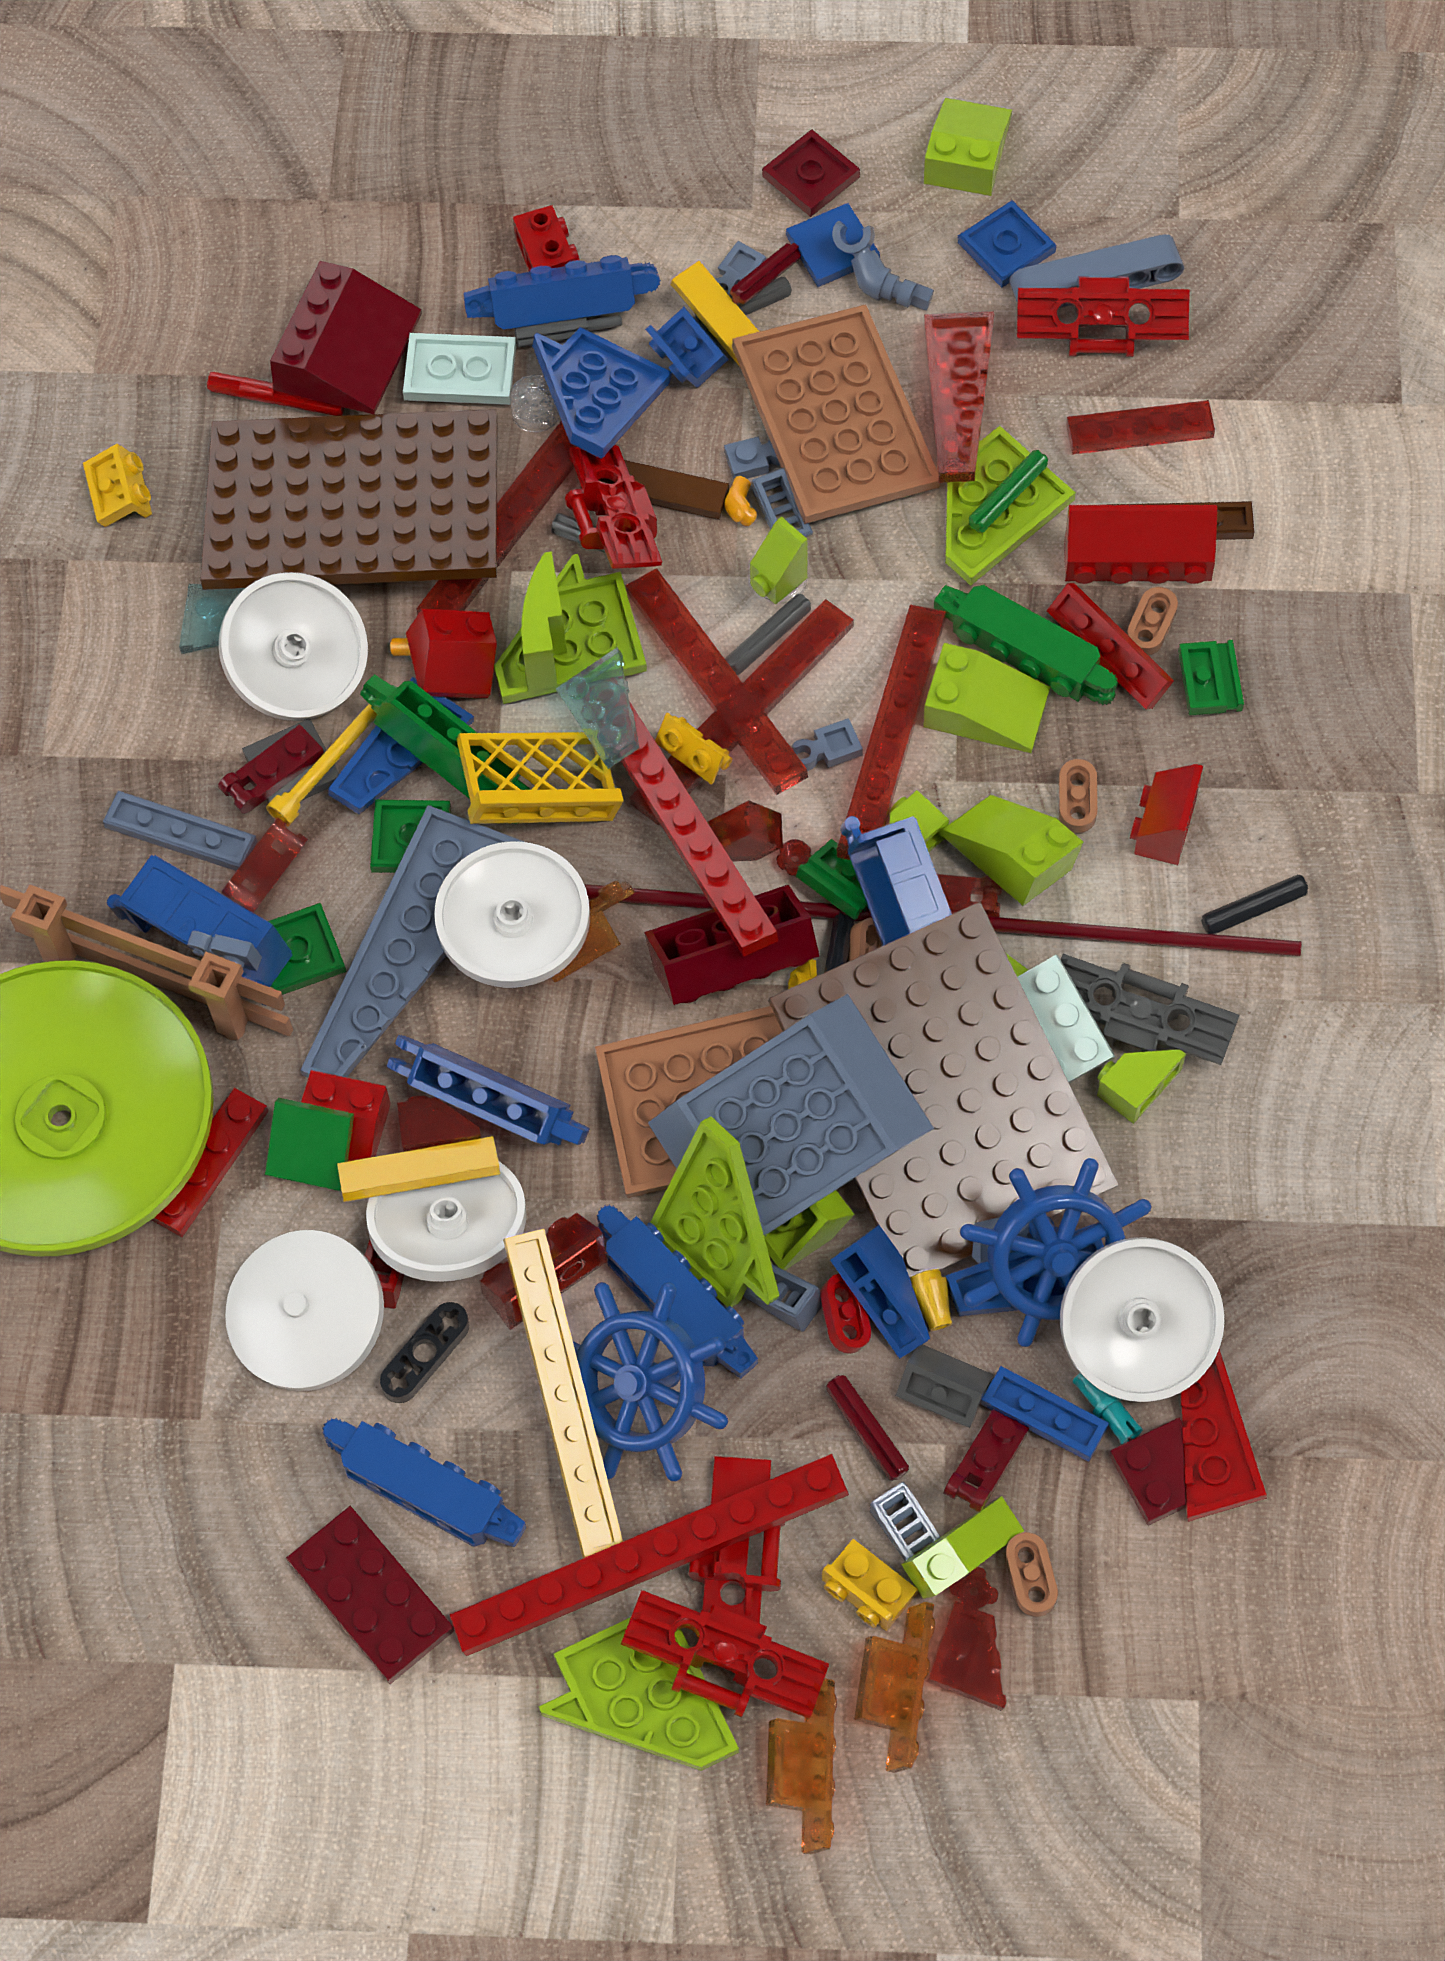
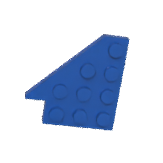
(597, 387)

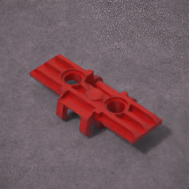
(1103, 303)
(629, 522)
(730, 1563)
(728, 1643)

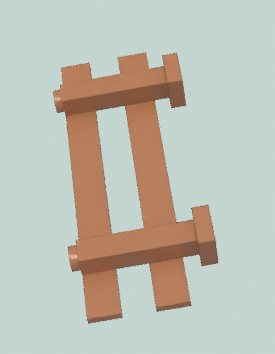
(213, 980)

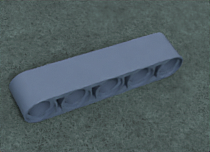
(1143, 261)

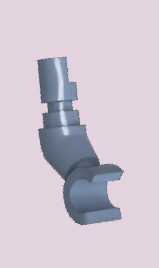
(874, 277)

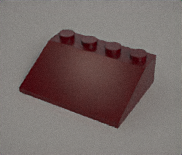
(343, 340)

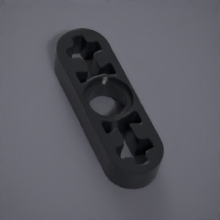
(398, 1368)

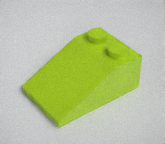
(966, 146)
(984, 700)
(1015, 846)

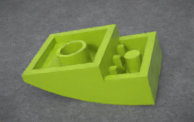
(542, 626)

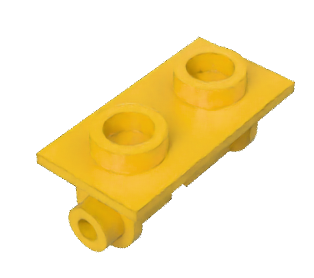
(691, 749)

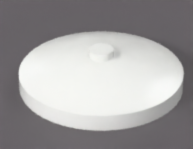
(293, 646)
(512, 914)
(448, 1227)
(304, 1310)
(1142, 1319)

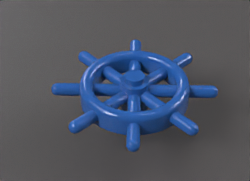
(1054, 1248)
(643, 1380)

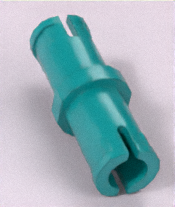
(1110, 1410)

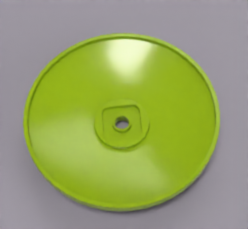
(137, 1098)

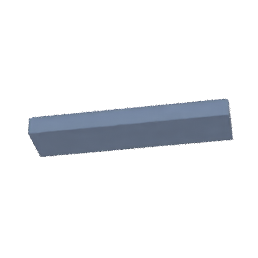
(179, 831)

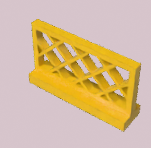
(548, 804)

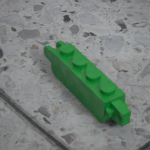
(1028, 642)
(428, 731)

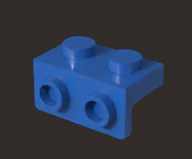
(688, 347)

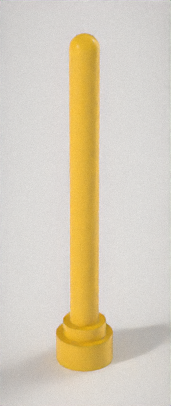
(288, 804)

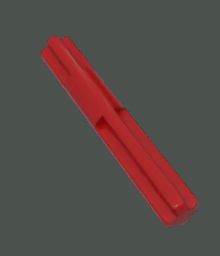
(263, 392)

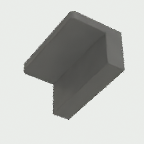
(944, 1385)

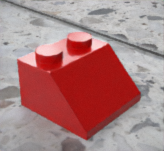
(453, 652)
(1167, 813)
(364, 1099)

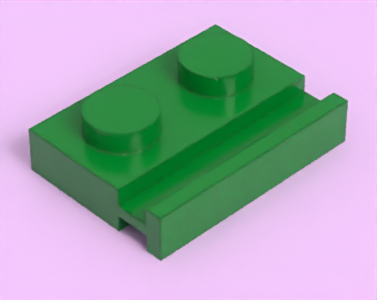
(1210, 677)
(833, 880)

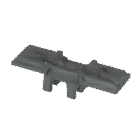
(1145, 1021)

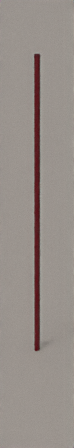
(1016, 926)

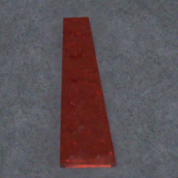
(958, 373)

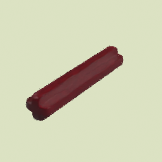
(765, 273)
(867, 1427)

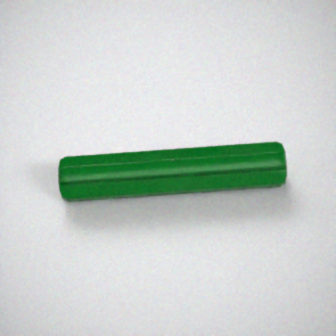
(1008, 491)

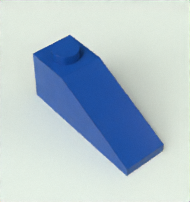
(884, 1289)

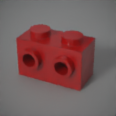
(543, 238)

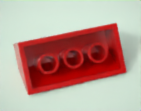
(1140, 543)

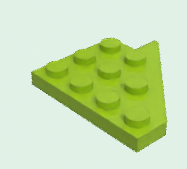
(976, 553)
(595, 623)
(715, 1219)
(632, 1701)

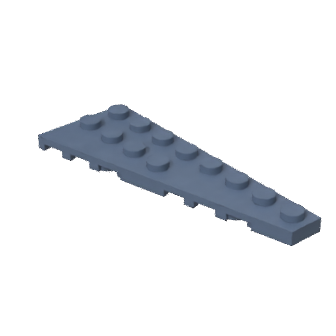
(399, 944)

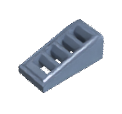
(771, 481)
(799, 1307)
(912, 1507)

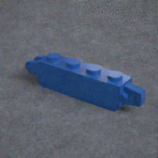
(561, 292)
(488, 1094)
(646, 1264)
(423, 1485)

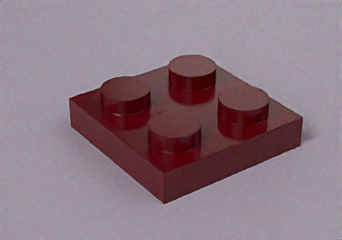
(811, 172)

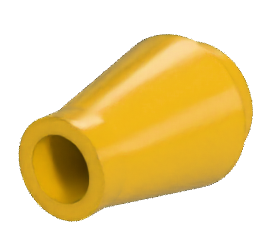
(932, 1298)

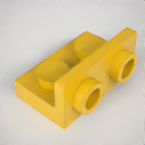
(117, 485)
(868, 1585)

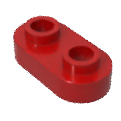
(844, 1316)

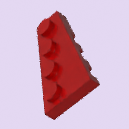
(1216, 1447)

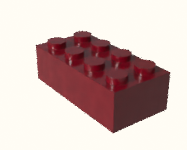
(702, 958)

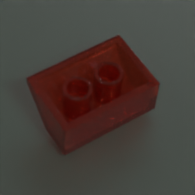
(576, 1252)

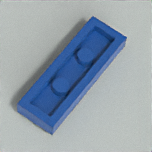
(1045, 1413)

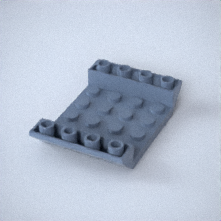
(805, 1111)

